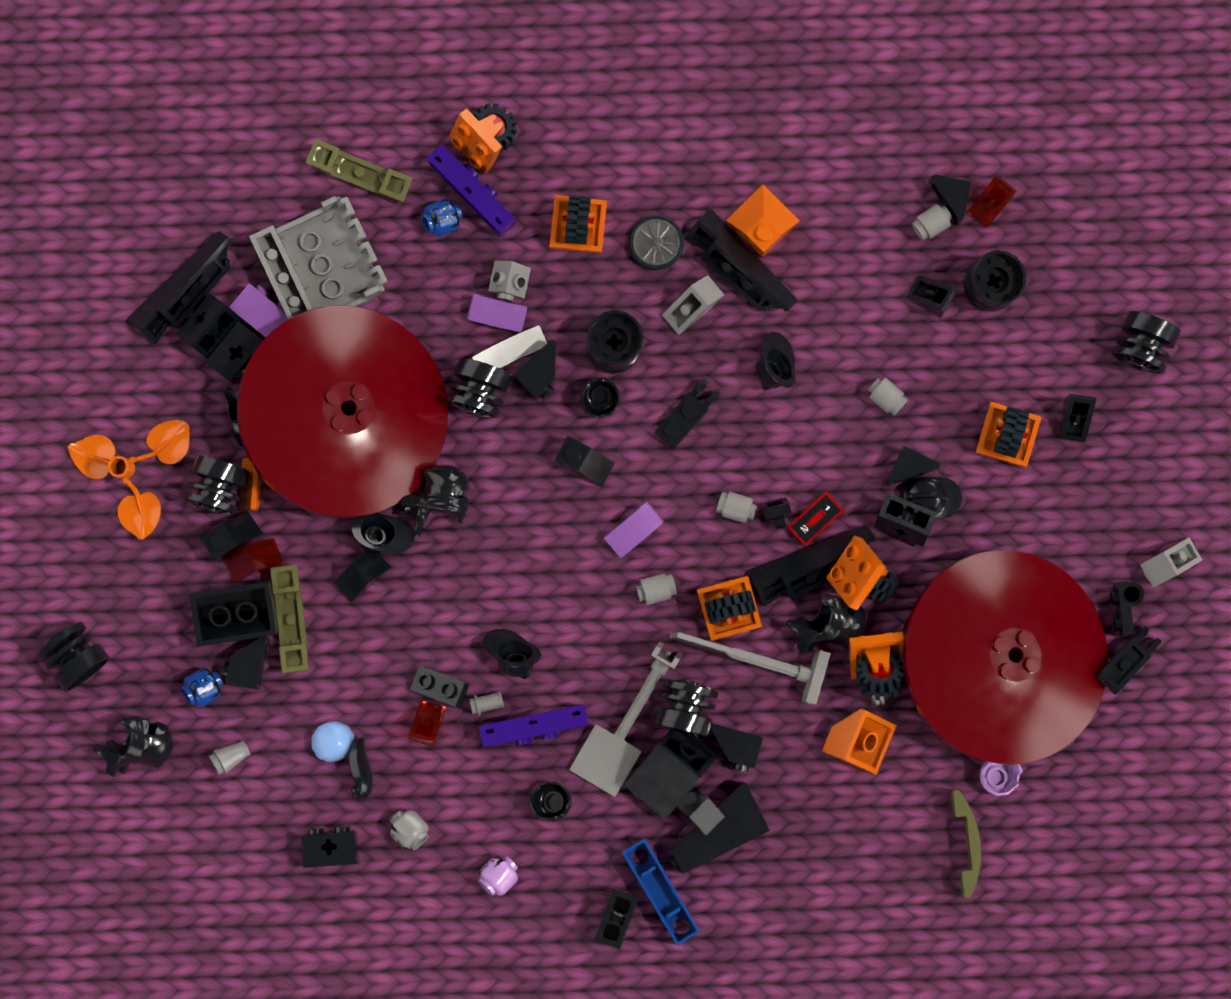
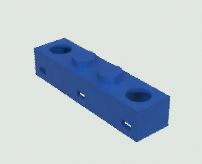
(660, 892)

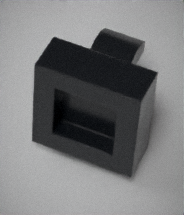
(776, 510)

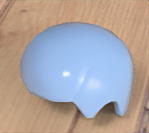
(332, 741)

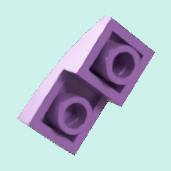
(497, 312)
(633, 529)

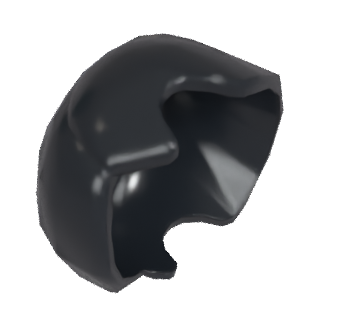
(599, 397)
(550, 801)

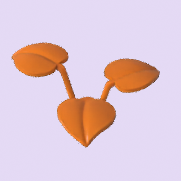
(97, 459)

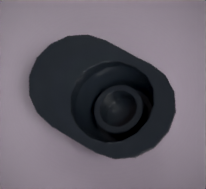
(777, 363)
(933, 493)
(382, 533)
(512, 652)

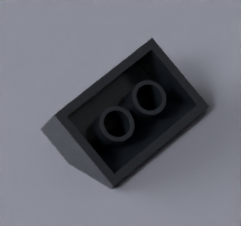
(234, 613)

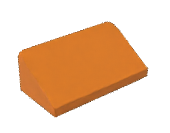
(251, 493)

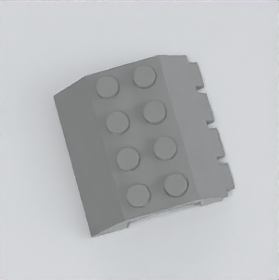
(320, 260)

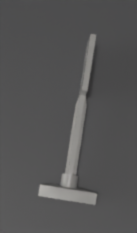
(812, 676)
(606, 755)

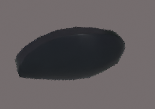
(360, 769)

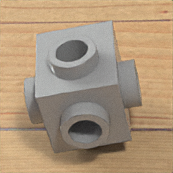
(509, 280)

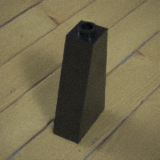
(740, 825)

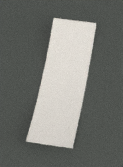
(513, 348)

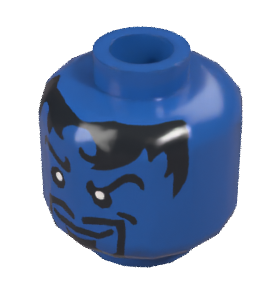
(441, 217)
(202, 687)

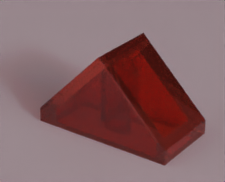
(992, 201)
(254, 559)
(427, 723)

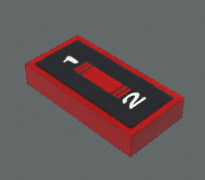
(815, 519)

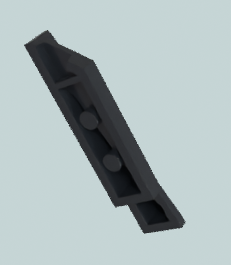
(738, 264)
(183, 290)
(802, 569)

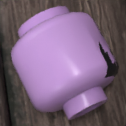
(498, 875)

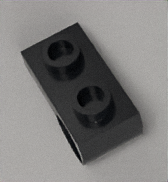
(1123, 620)
(439, 687)

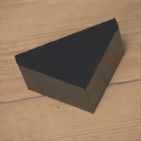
(952, 194)
(931, 295)
(1076, 417)
(910, 465)
(361, 575)

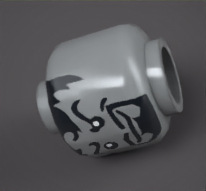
(408, 830)

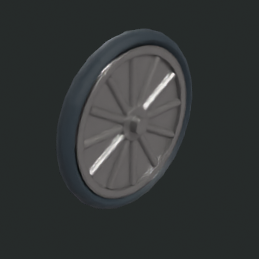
(656, 242)

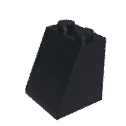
(671, 771)

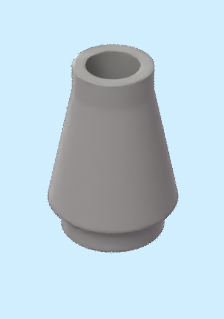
(228, 757)

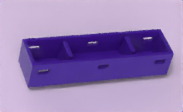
(465, 180)
(521, 731)

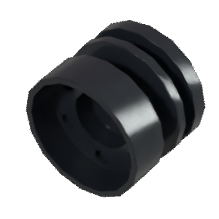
(996, 266)
(614, 326)
(1148, 336)
(478, 388)
(216, 485)
(71, 654)
(686, 707)

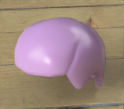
(1000, 778)

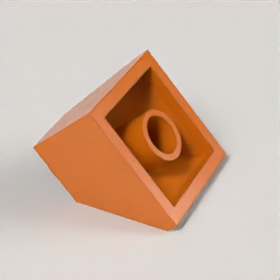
(762, 220)
(860, 740)

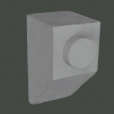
(693, 304)
(1171, 562)

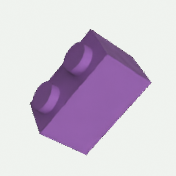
(258, 310)

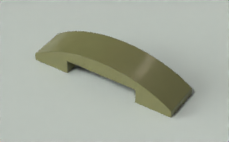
(358, 172)
(290, 619)
(969, 877)

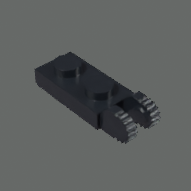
(685, 416)
(1127, 662)

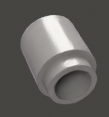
(932, 222)
(887, 396)
(736, 507)
(656, 589)

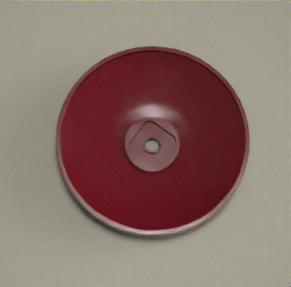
(295, 418)
(962, 668)

